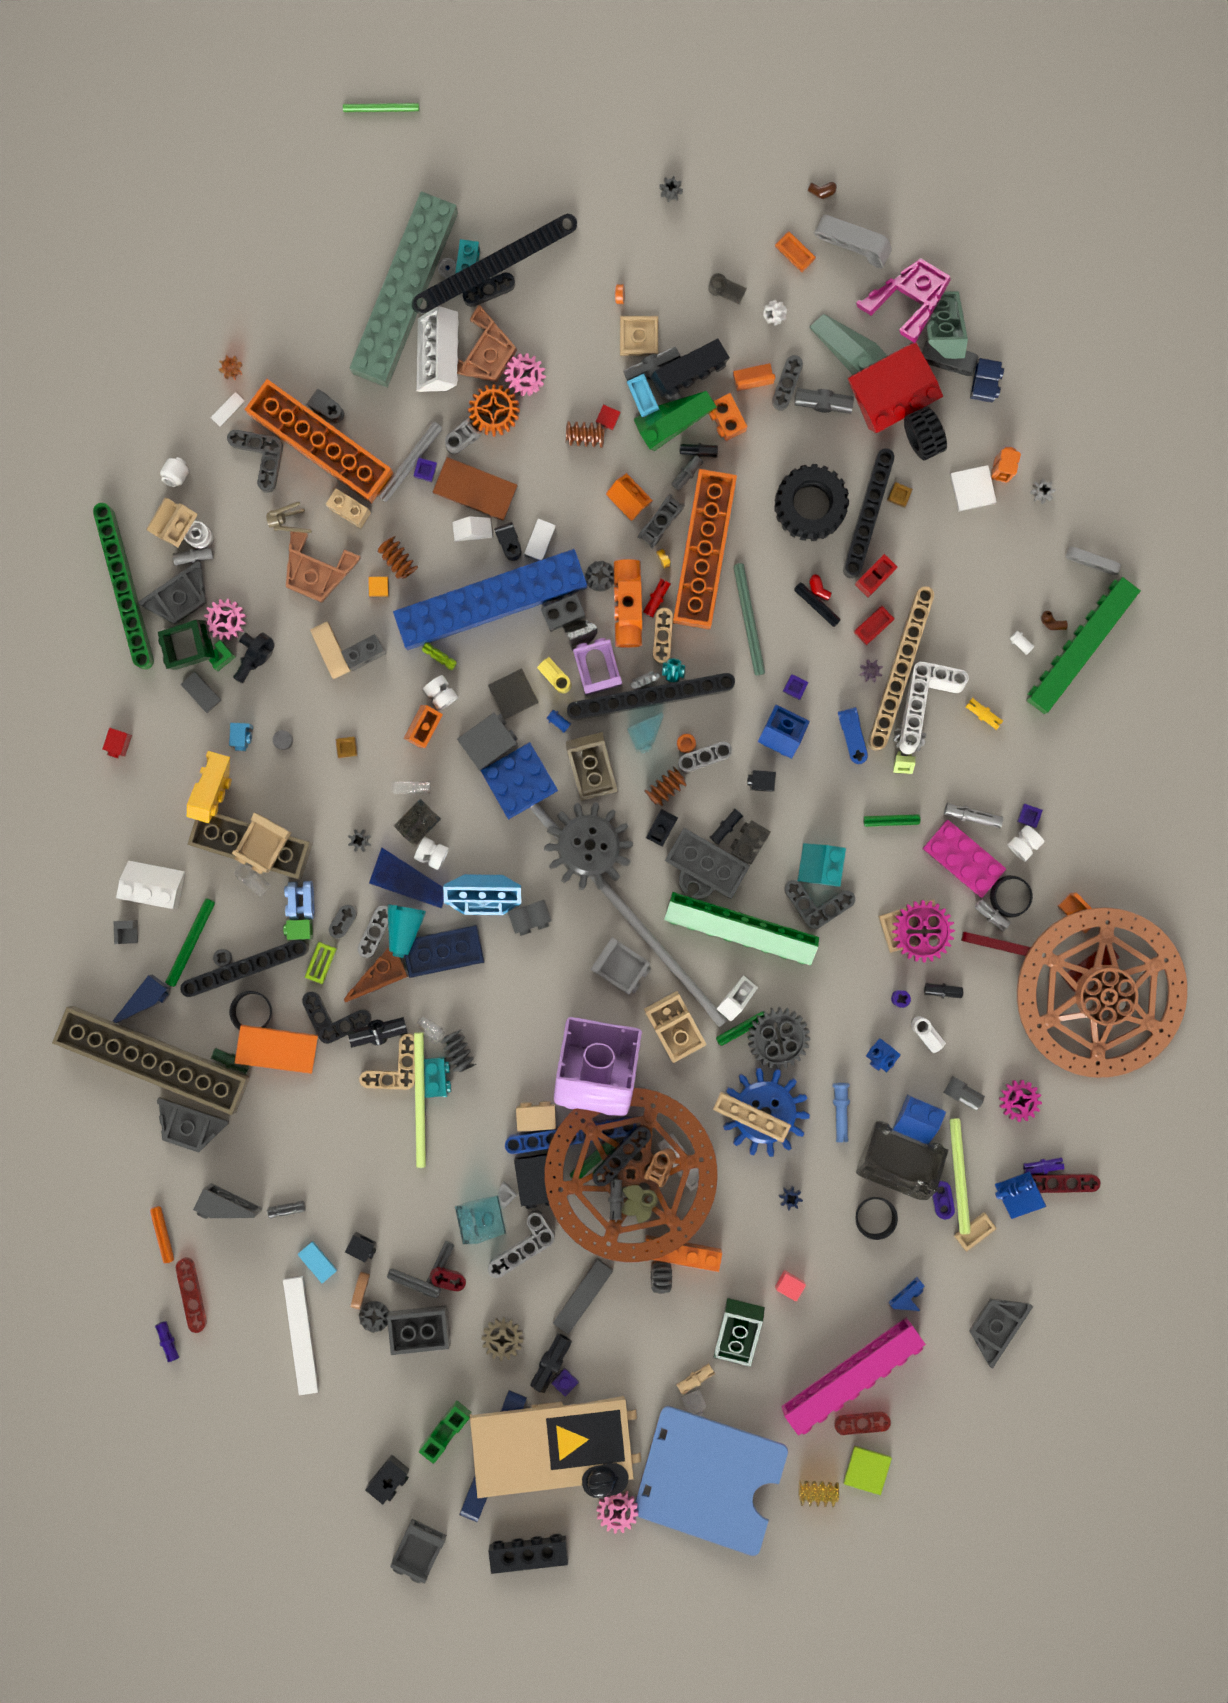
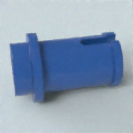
(558, 721)

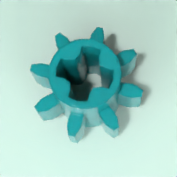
(673, 670)

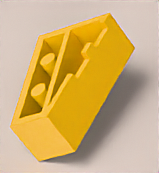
(210, 788)

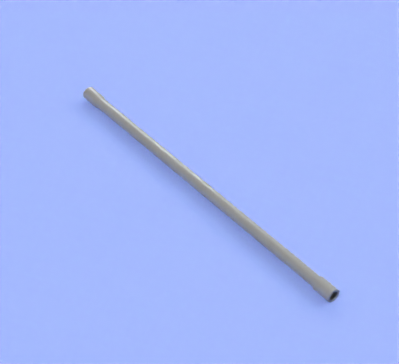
(712, 1010)

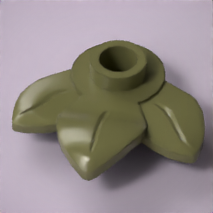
(636, 1205)

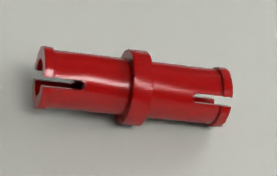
(656, 598)

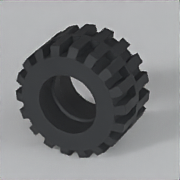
(925, 433)

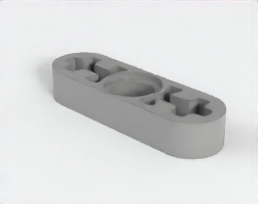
(1093, 561)
(363, 942)

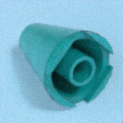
(403, 928)

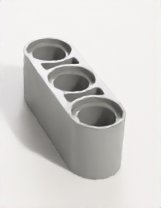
(711, 750)

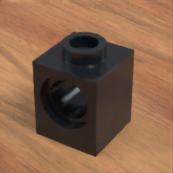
(761, 781)
(361, 1247)

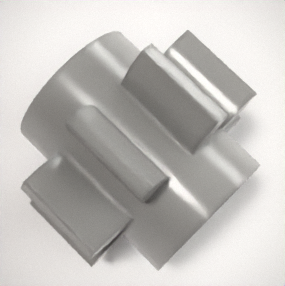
(1039, 494)

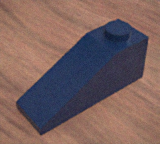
(148, 994)

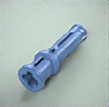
(841, 1102)

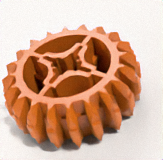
(501, 410)

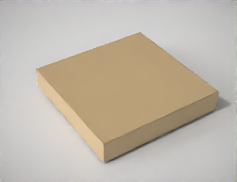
(638, 335)

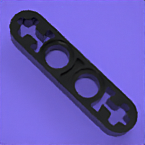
(621, 1155)

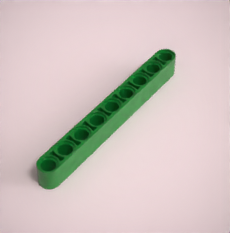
(117, 579)

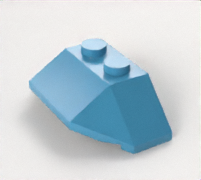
(482, 894)

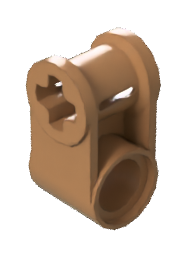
(660, 1170)

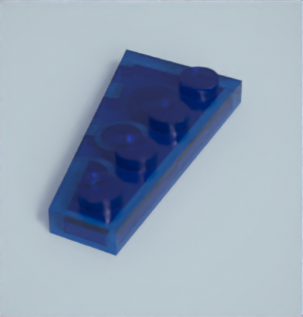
(403, 879)

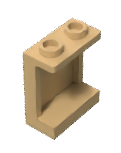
(171, 522)
(261, 844)

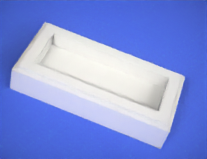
(540, 540)

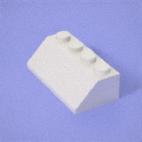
(437, 350)

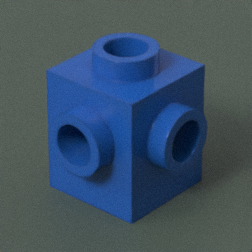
(882, 1056)

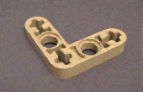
(396, 1075)

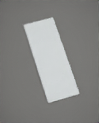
(227, 409)

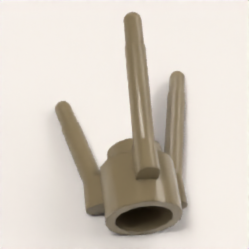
(276, 518)

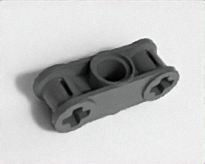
(669, 511)

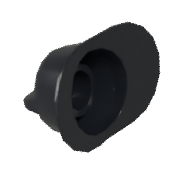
(605, 1480)

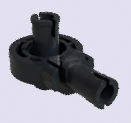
(257, 654)

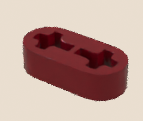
(446, 1283)

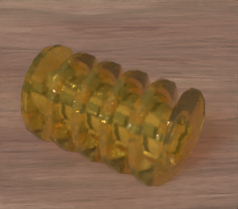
(818, 1493)

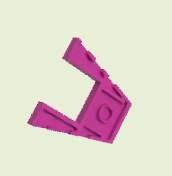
(919, 282)

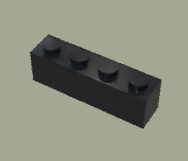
(689, 368)

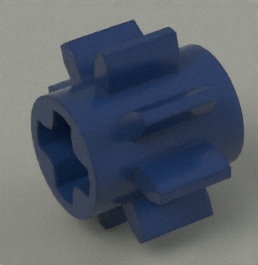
(790, 1204)

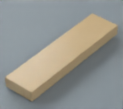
(752, 1117)

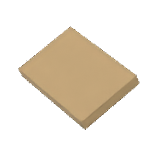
(886, 922)

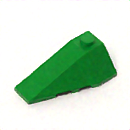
(673, 419)

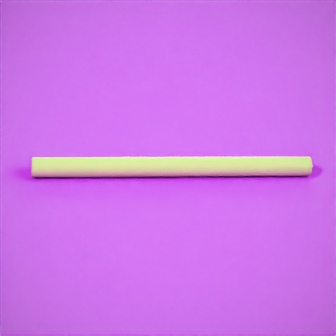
(419, 1099)

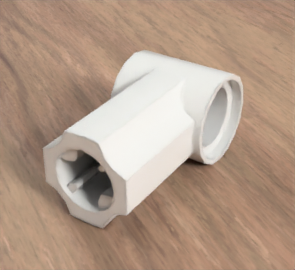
(928, 1034)

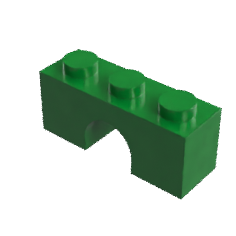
(444, 1431)

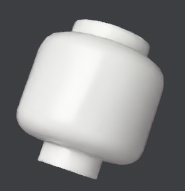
(174, 472)

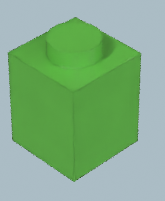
(298, 929)

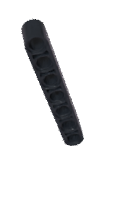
(868, 504)
(235, 968)

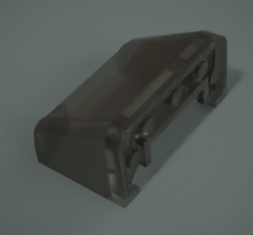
(901, 1163)

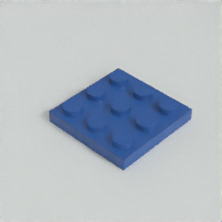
(519, 780)

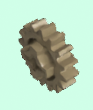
(510, 1339)

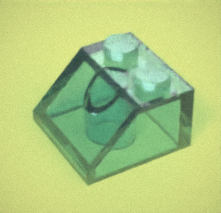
(645, 733)
(480, 1220)

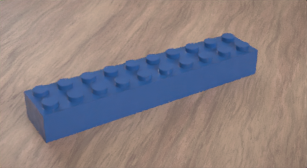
(490, 599)

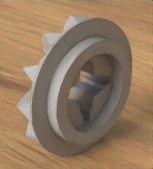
(644, 679)

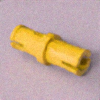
(984, 713)

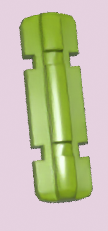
(439, 656)

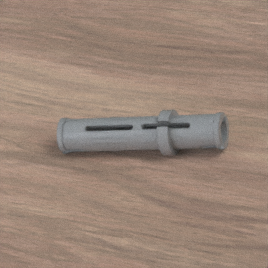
(965, 813)

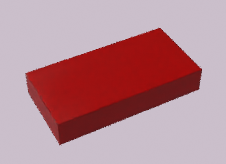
(874, 625)

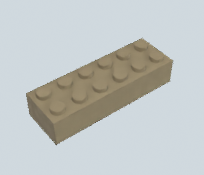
(225, 833)

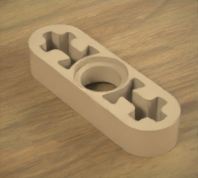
(669, 630)

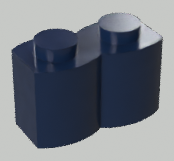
(986, 380)

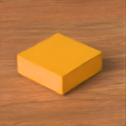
(378, 587)

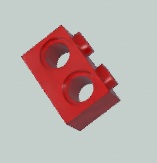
(876, 575)

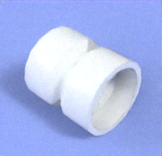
(199, 536)
(440, 693)
(1025, 843)
(431, 853)

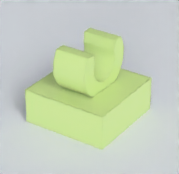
(904, 764)

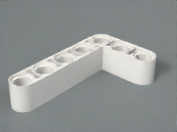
(919, 700)

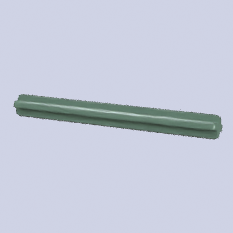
(749, 620)

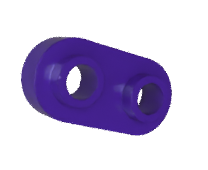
(944, 1198)

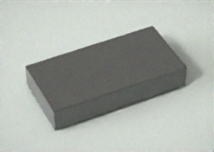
(200, 692)

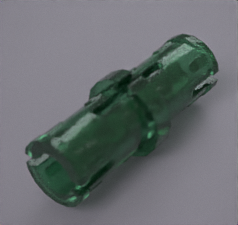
(228, 1060)

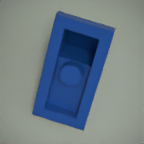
(903, 1299)

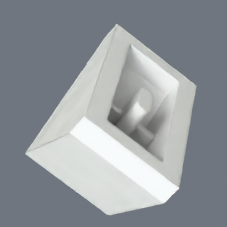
(472, 528)

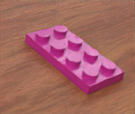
(964, 858)

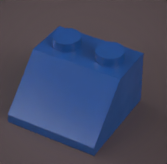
(783, 731)
(919, 1120)

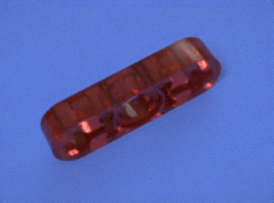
(868, 1429)

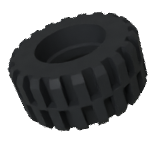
(818, 478)

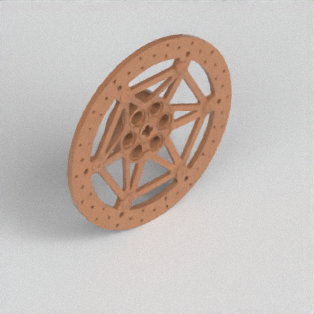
(1098, 992)

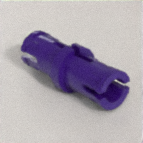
(1044, 1166)
(167, 1341)

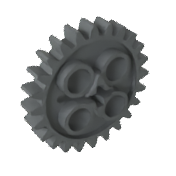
(761, 1042)

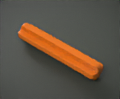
(162, 1234)

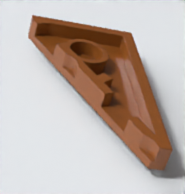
(383, 972)

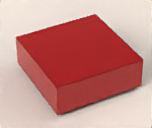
(608, 417)

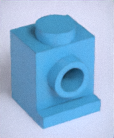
(240, 736)

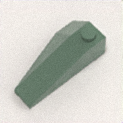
(947, 327)
(847, 345)

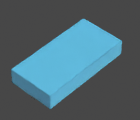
(643, 395)
(317, 1262)

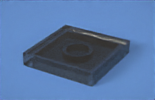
(513, 694)

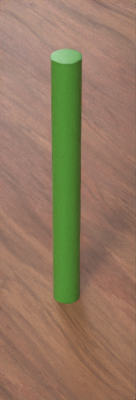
(393, 107)

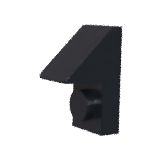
(661, 827)

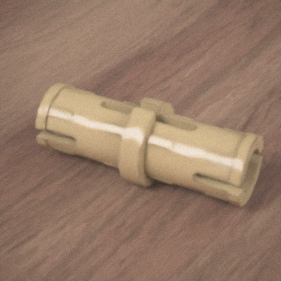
(695, 1379)

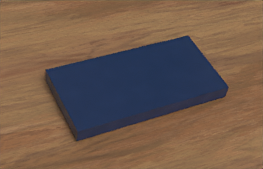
(444, 951)

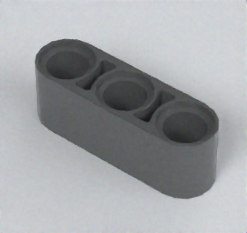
(962, 366)

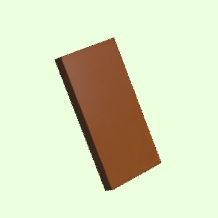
(475, 489)

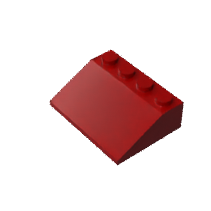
(894, 387)

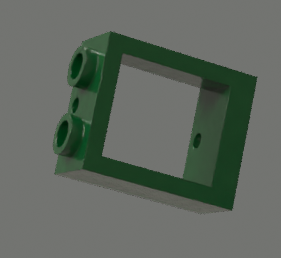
(202, 642)

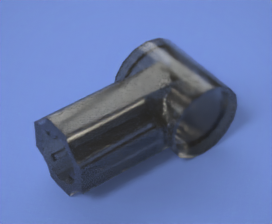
(729, 289)

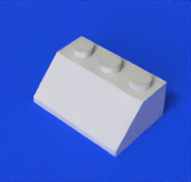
(151, 885)

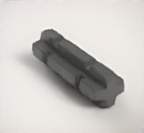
(286, 1209)

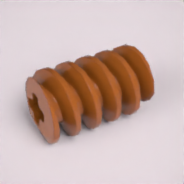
(585, 434)
(396, 559)
(666, 787)

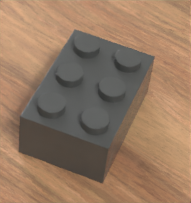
(418, 1330)

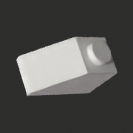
(737, 998)

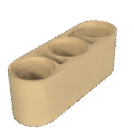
(330, 650)

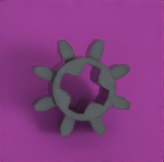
(671, 194)
(354, 838)

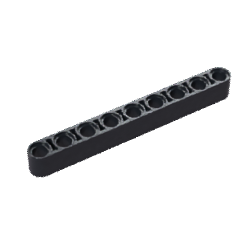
(659, 690)

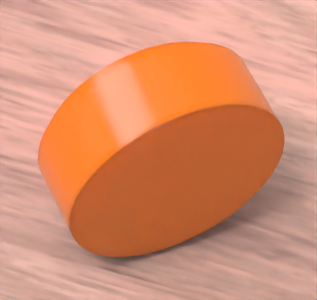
(620, 294)
(686, 743)

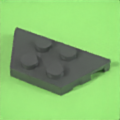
(178, 596)
(187, 1125)
(997, 1327)

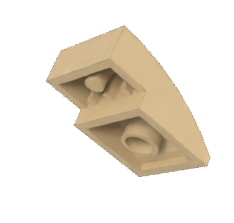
(675, 1026)

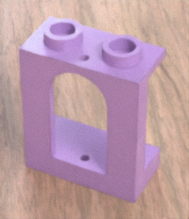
(580, 657)

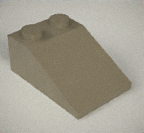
(591, 766)

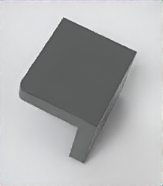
(125, 932)

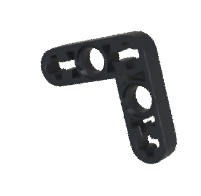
(327, 1023)

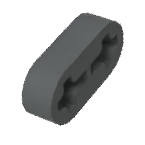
(339, 918)

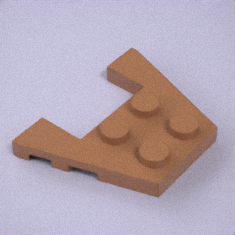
(491, 351)
(312, 576)

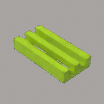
(326, 947)

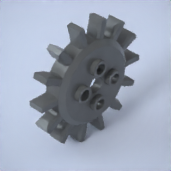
(573, 855)

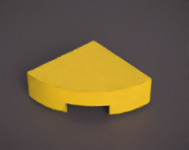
(664, 559)

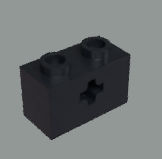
(386, 1491)

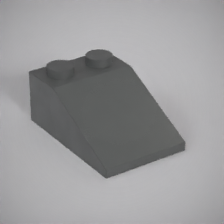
(220, 1203)

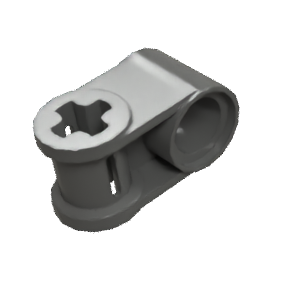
(325, 405)

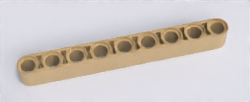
(907, 662)

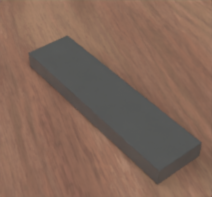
(583, 1296)

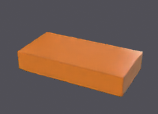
(795, 251)

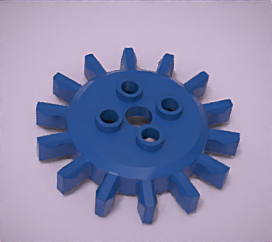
(765, 1093)

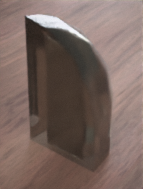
(580, 632)

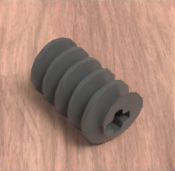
(457, 1051)

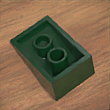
(739, 1332)

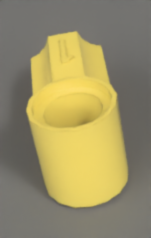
(554, 674)

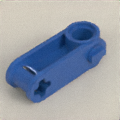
(853, 734)

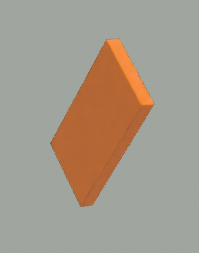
(276, 1049)

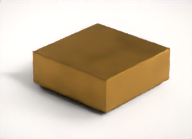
(900, 494)
(346, 747)

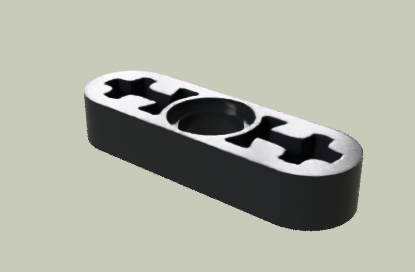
(486, 297)

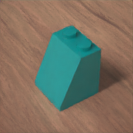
(821, 864)

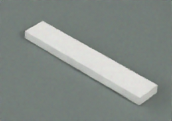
(300, 1335)

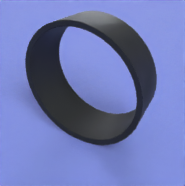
(993, 900)
(232, 1011)
(888, 1231)

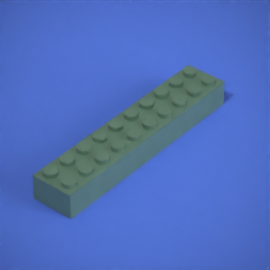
(408, 276)

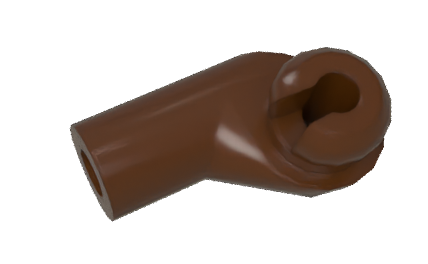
(823, 191)
(1049, 621)

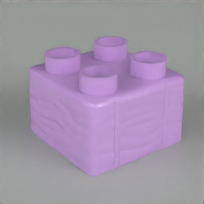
(597, 1066)

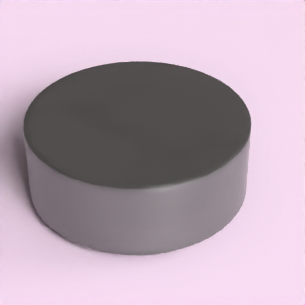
(282, 740)

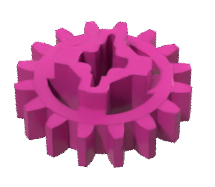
(1023, 1108)

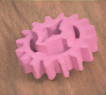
(518, 366)
(231, 615)
(612, 1517)

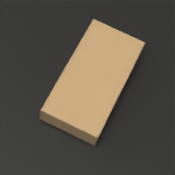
(979, 1228)

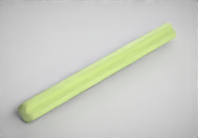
(960, 1178)

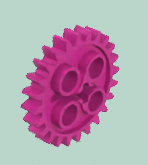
(923, 948)

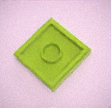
(867, 1470)

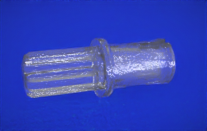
(411, 787)

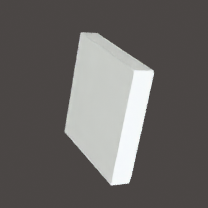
(973, 488)

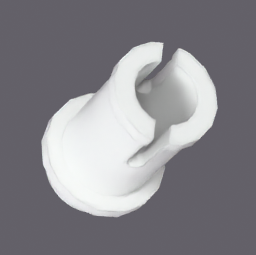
(1019, 640)

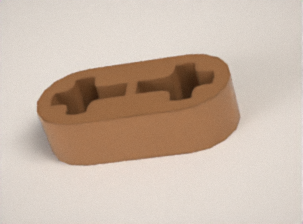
(360, 1290)

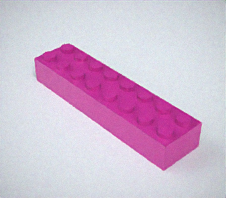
(852, 1376)

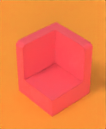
(790, 1285)

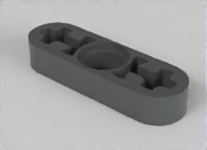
(787, 367)

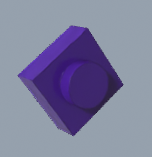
(425, 470)
(795, 687)
(1029, 815)
(564, 1382)

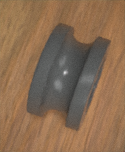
(216, 958)

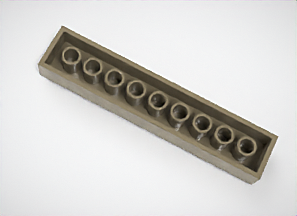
(151, 1060)

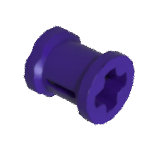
(895, 997)

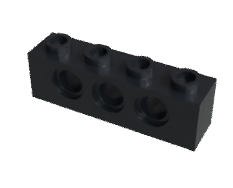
(501, 1564)

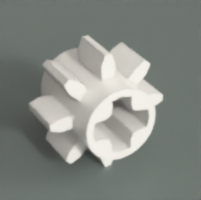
(775, 312)

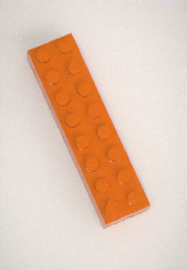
(319, 441)
(704, 549)

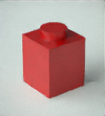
(116, 743)

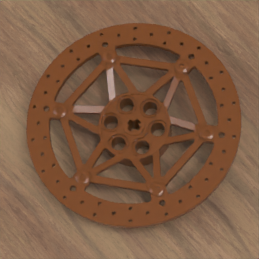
(669, 1215)

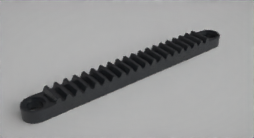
(494, 263)

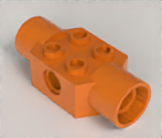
(628, 579)

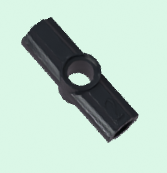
(377, 1032)
(551, 1363)

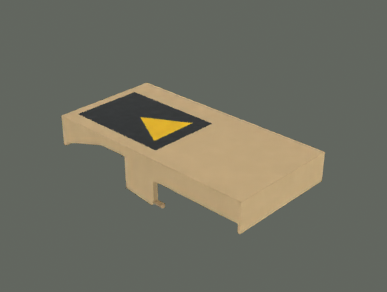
(549, 1445)

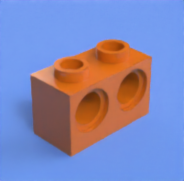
(731, 416)

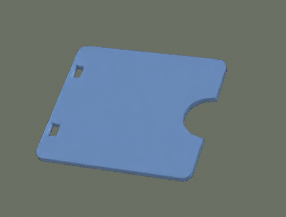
(707, 1480)

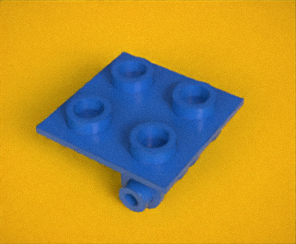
(1020, 1195)

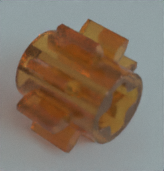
(231, 372)

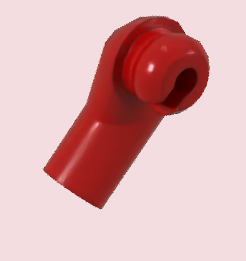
(817, 587)

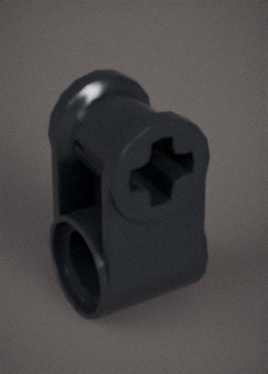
(508, 538)

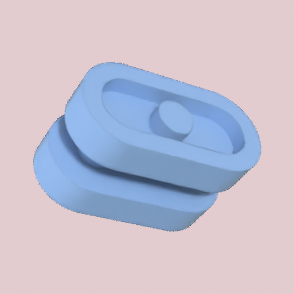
(293, 909)

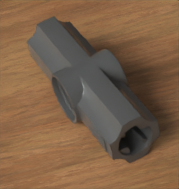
(652, 363)
(824, 400)

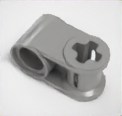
(465, 434)

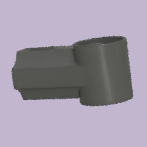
(960, 1091)

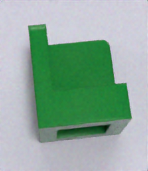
(222, 656)

